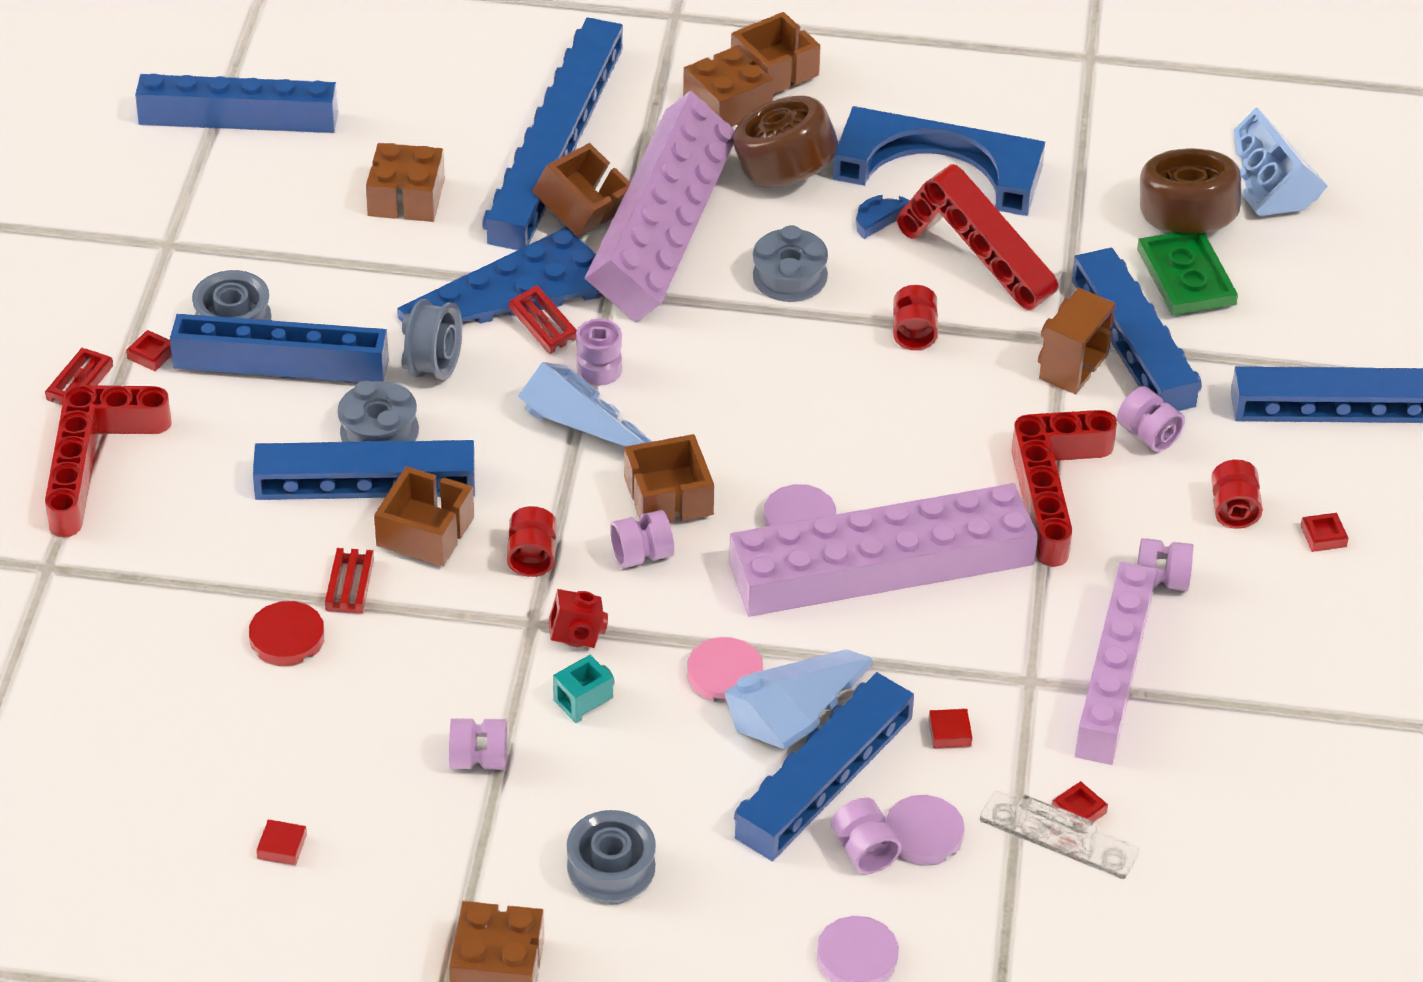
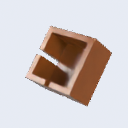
(780, 50)
(729, 84)
(410, 168)
(571, 192)
(1076, 340)
(669, 478)
(415, 525)
(497, 943)

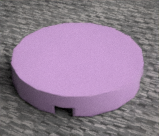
(797, 503)
(926, 828)
(857, 950)

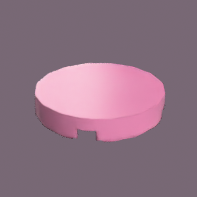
(720, 664)

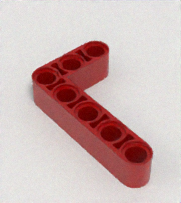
(985, 231)
(84, 415)
(1036, 447)

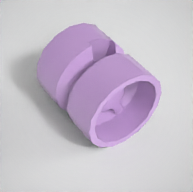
(599, 351)
(1151, 419)
(642, 538)
(1178, 562)
(463, 743)
(866, 836)

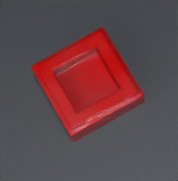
(150, 350)
(1324, 532)
(950, 728)
(1081, 802)
(281, 842)

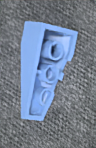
(1273, 169)
(570, 400)
(786, 700)

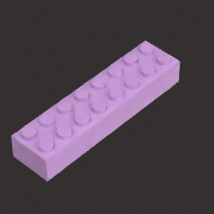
(661, 207)
(882, 549)

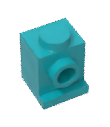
(582, 687)

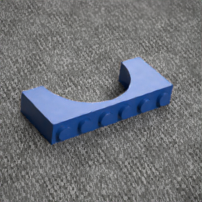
(878, 137)

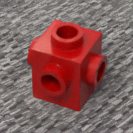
(577, 618)

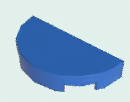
(877, 214)

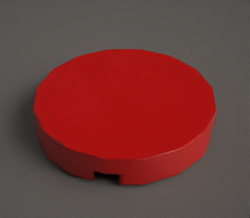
(286, 632)

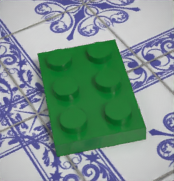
(1187, 272)

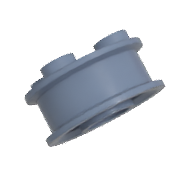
(790, 264)
(232, 295)
(432, 339)
(378, 413)
(611, 856)

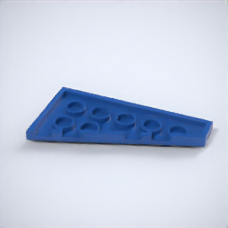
(553, 263)

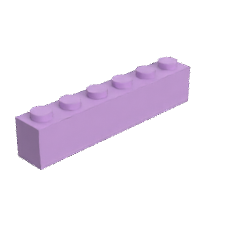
(1115, 663)

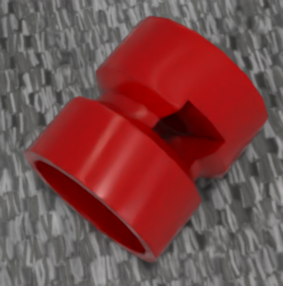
(915, 317)
(1236, 494)
(531, 541)

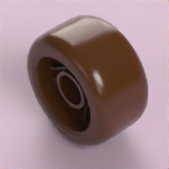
(785, 141)
(1190, 191)

